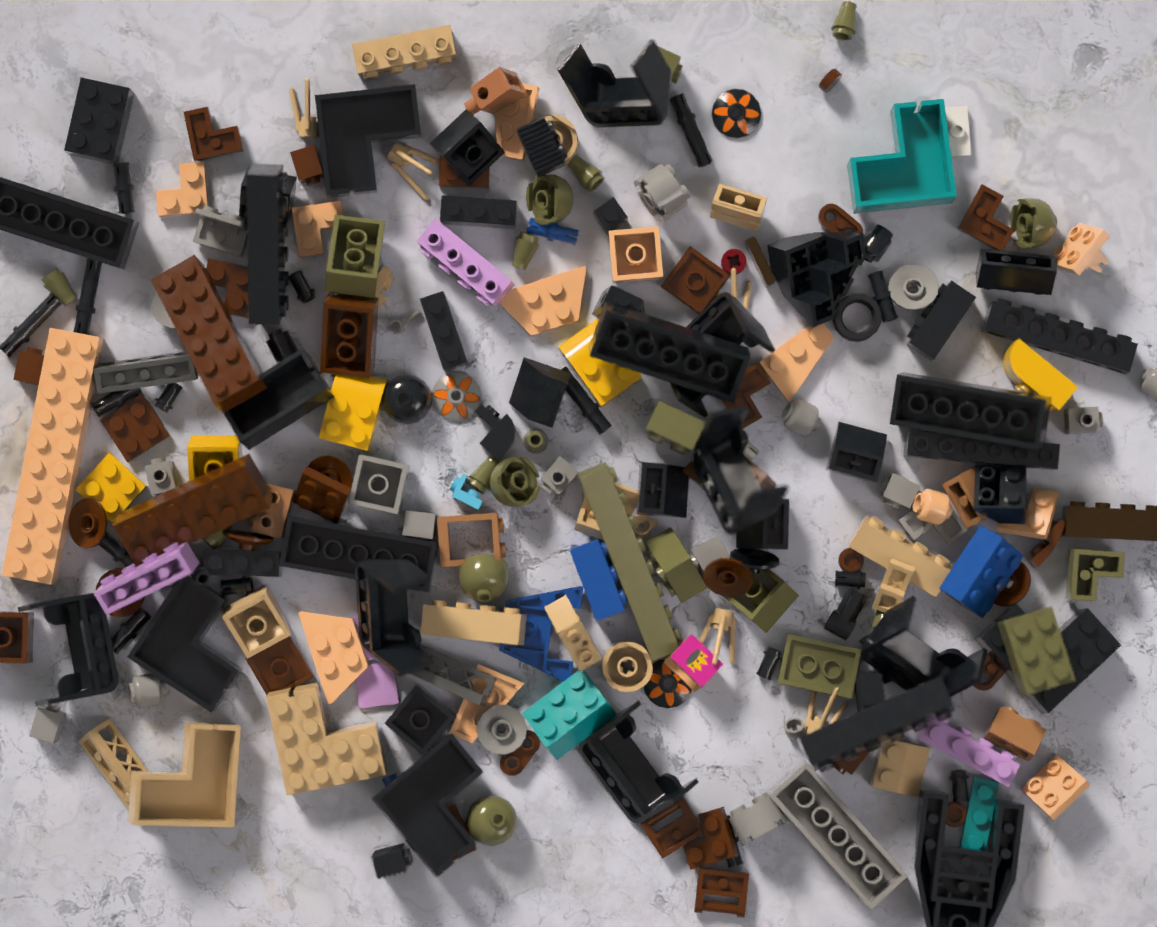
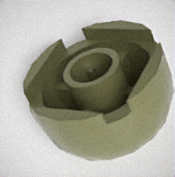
(549, 199)
(1033, 222)
(514, 482)
(484, 577)
(491, 820)

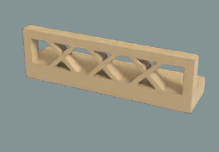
(108, 763)

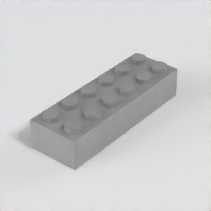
(837, 834)

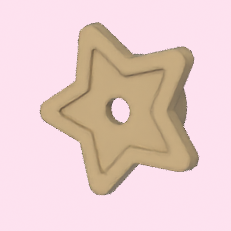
(648, 523)

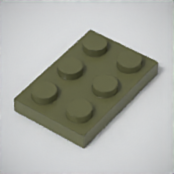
(819, 666)

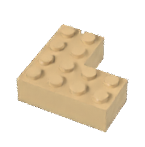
(312, 754)
(200, 793)

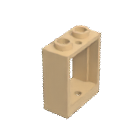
(572, 633)

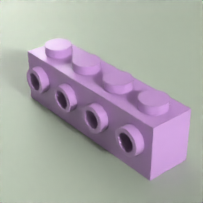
(466, 263)
(146, 578)
(969, 751)

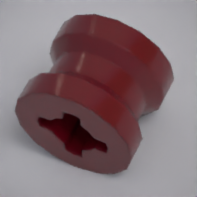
(728, 264)

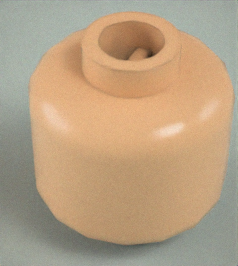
(932, 506)

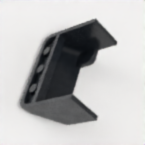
(619, 101)
(728, 321)
(728, 477)
(384, 613)
(88, 643)
(913, 662)
(628, 772)

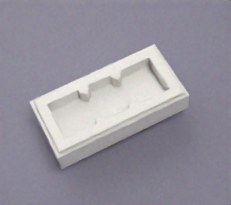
(958, 131)

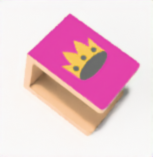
(692, 663)

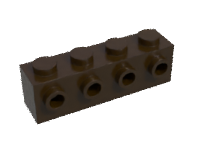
(1109, 522)

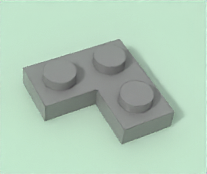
(949, 530)

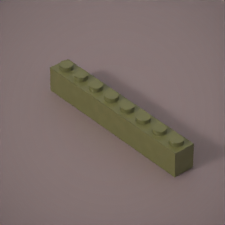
(628, 560)

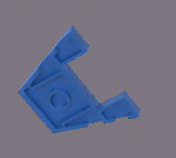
(538, 632)

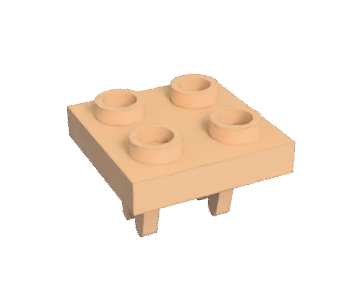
(1082, 250)
(1055, 787)

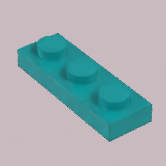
(979, 814)

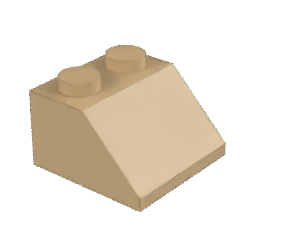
(256, 621)
(899, 767)

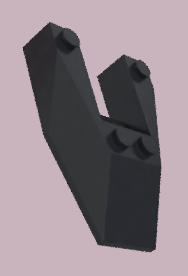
(964, 883)

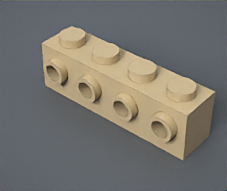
(404, 51)
(882, 544)
(473, 624)

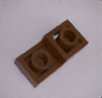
(1041, 552)

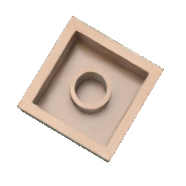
(635, 255)

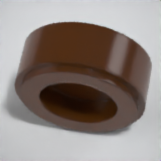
(830, 80)
(850, 560)
(955, 814)

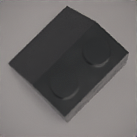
(467, 147)
(539, 391)

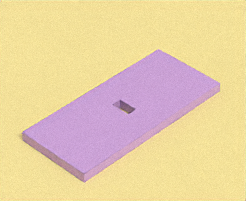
(377, 684)

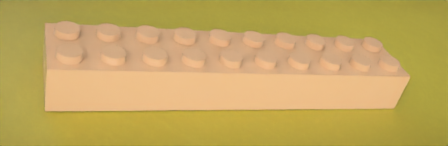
(52, 457)

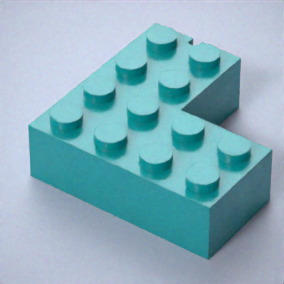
(916, 173)

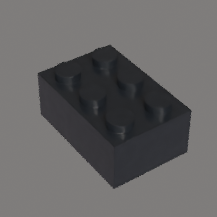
(99, 121)

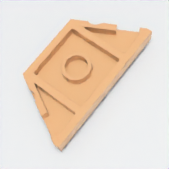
(547, 302)
(335, 651)

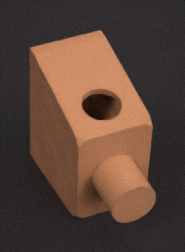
(495, 92)

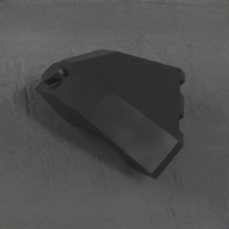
(816, 270)

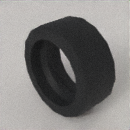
(872, 306)

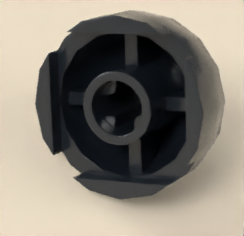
(407, 399)

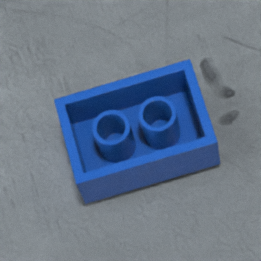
(981, 571)
(598, 579)

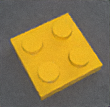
(112, 486)

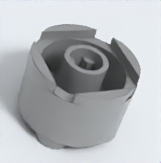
(662, 192)
(756, 819)

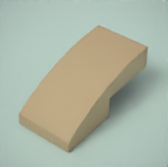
(893, 585)

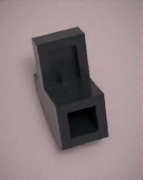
(502, 435)

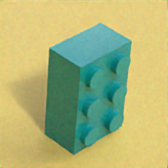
(569, 714)

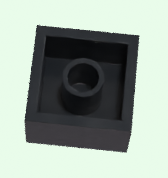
(420, 719)

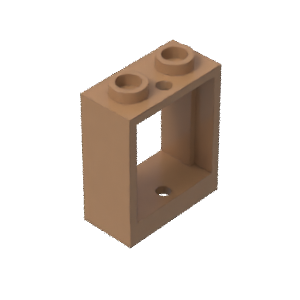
(444, 537)

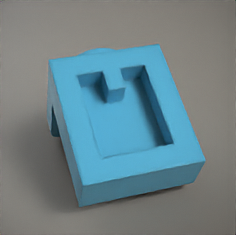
(469, 497)

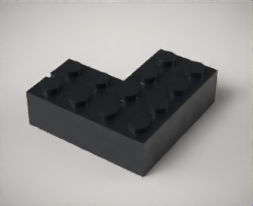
(351, 123)
(291, 393)
(1085, 642)
(174, 648)
(418, 800)

